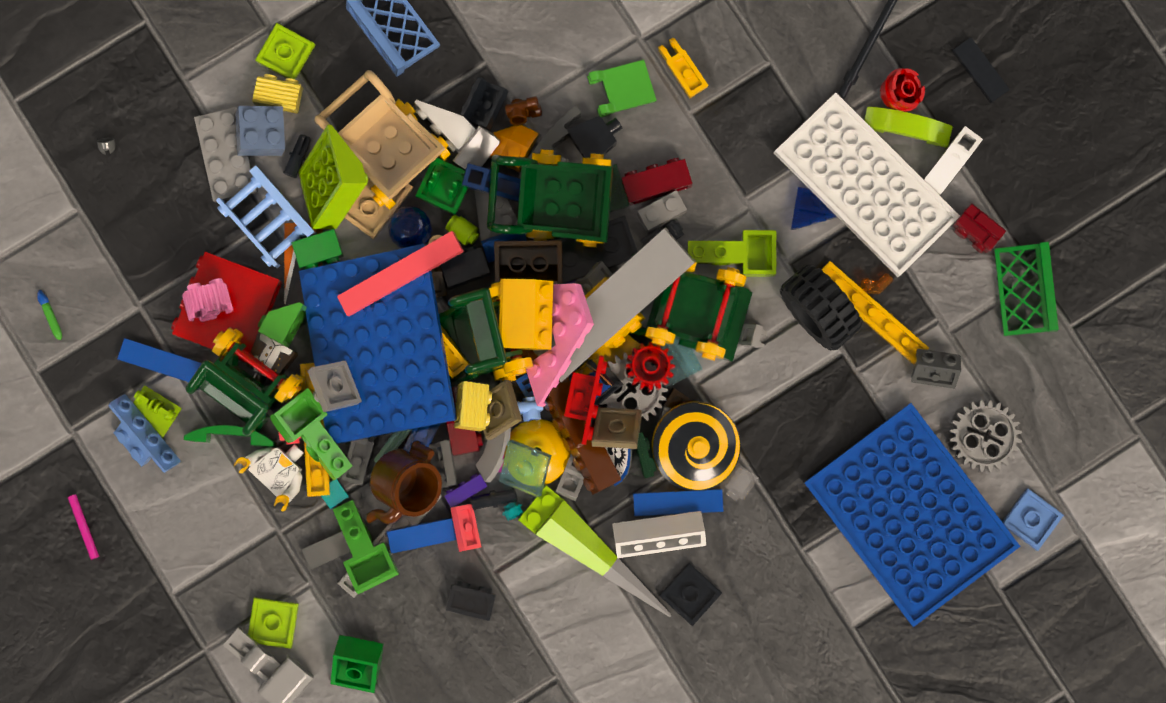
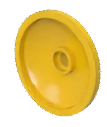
(544, 436)

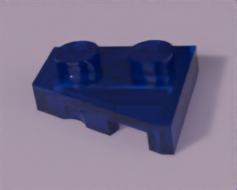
(809, 210)

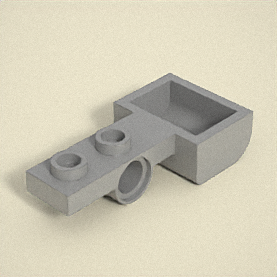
(281, 679)

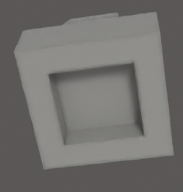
(751, 336)

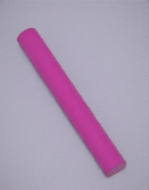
(83, 527)

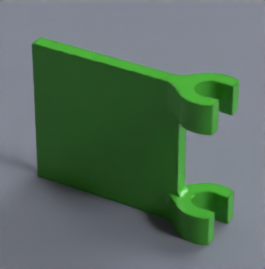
(624, 86)

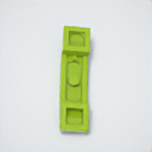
(908, 125)

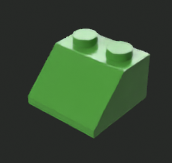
(283, 323)

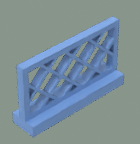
(380, 40)

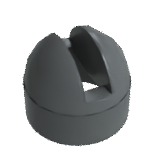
(106, 144)

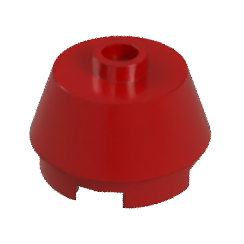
(902, 90)

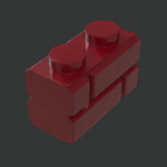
(978, 229)

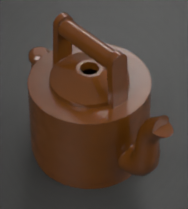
(405, 483)

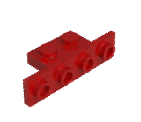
(582, 397)

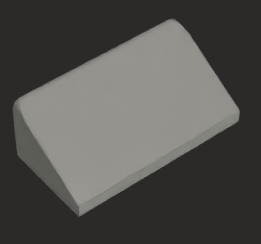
(477, 148)

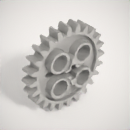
(644, 402)
(992, 417)

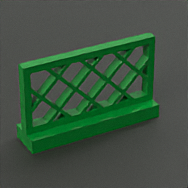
(1046, 289)

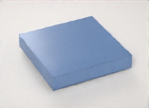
(1032, 519)

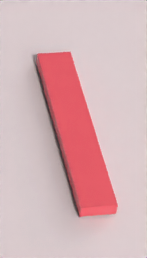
(400, 273)

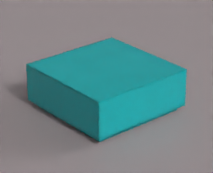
(337, 494)

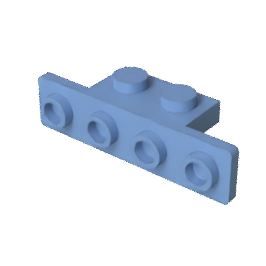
(140, 436)

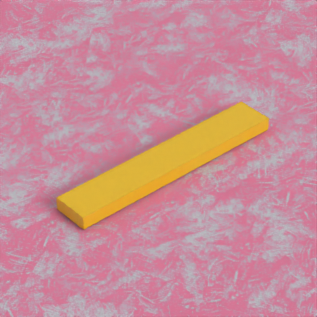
(876, 316)
(316, 476)

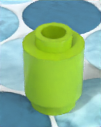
(463, 229)

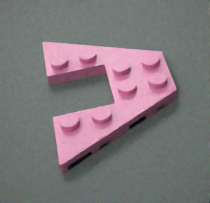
(569, 327)

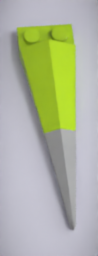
(563, 528)

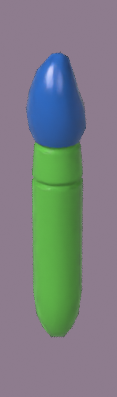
(49, 314)

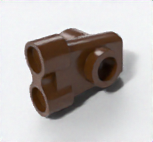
(520, 109)

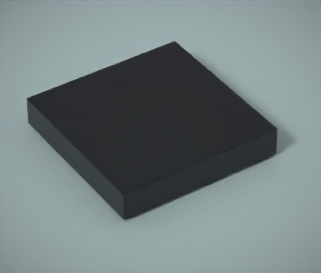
(690, 594)

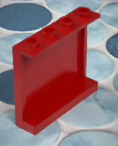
(250, 295)

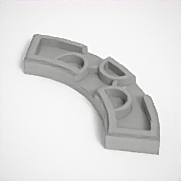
(493, 456)

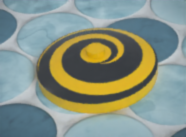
(696, 446)

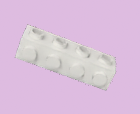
(659, 534)

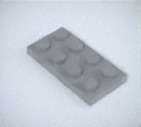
(218, 143)

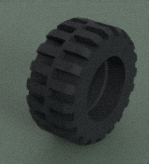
(821, 307)

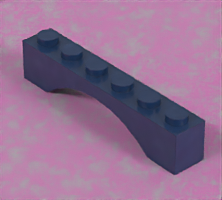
(479, 179)

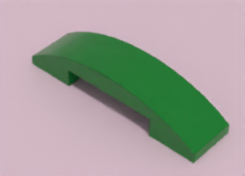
(204, 435)

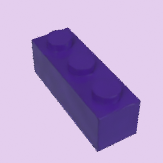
(465, 490)

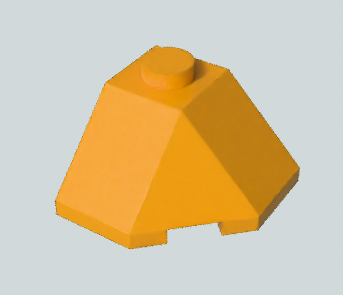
(515, 142)

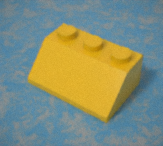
(526, 313)

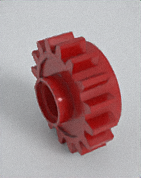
(641, 374)

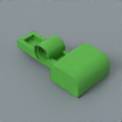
(302, 419)
(369, 563)

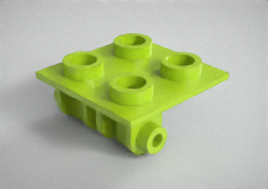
(156, 409)

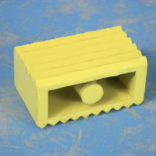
(278, 93)
(472, 406)

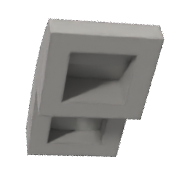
(570, 481)

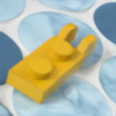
(683, 69)

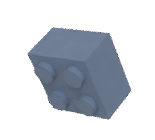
(260, 131)

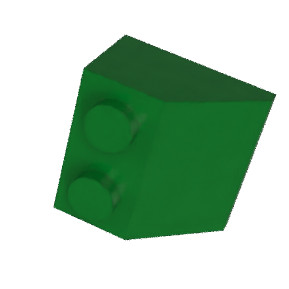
(356, 663)

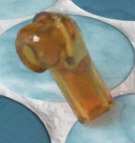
(876, 287)

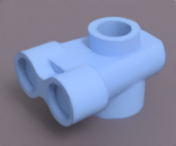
(529, 409)

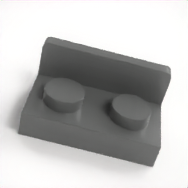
(936, 368)
(444, 462)

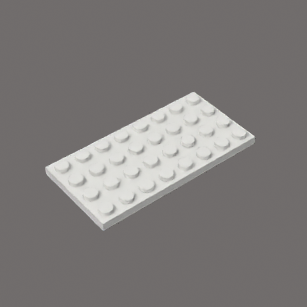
(866, 184)

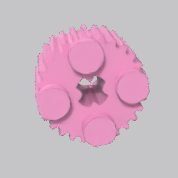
(207, 300)

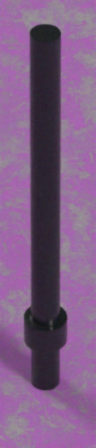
(852, 76)

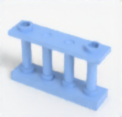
(272, 197)

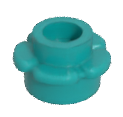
(512, 511)

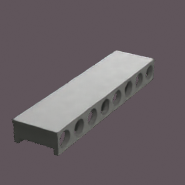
(630, 292)

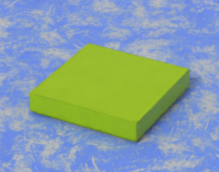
(285, 52)
(273, 622)

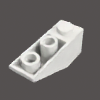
(451, 125)
(953, 159)

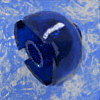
(409, 227)

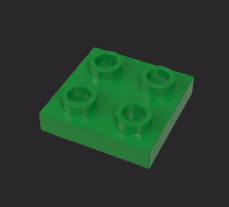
(443, 186)

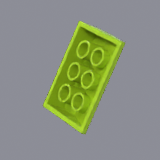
(331, 180)

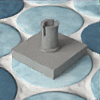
(334, 386)

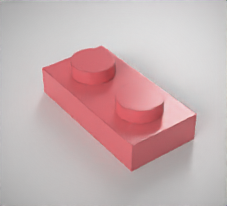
(465, 527)

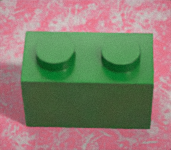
(318, 249)

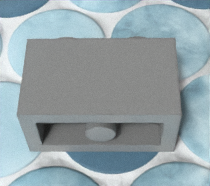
(661, 212)

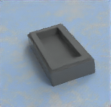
(326, 550)

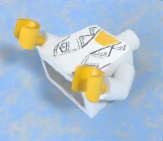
(276, 471)

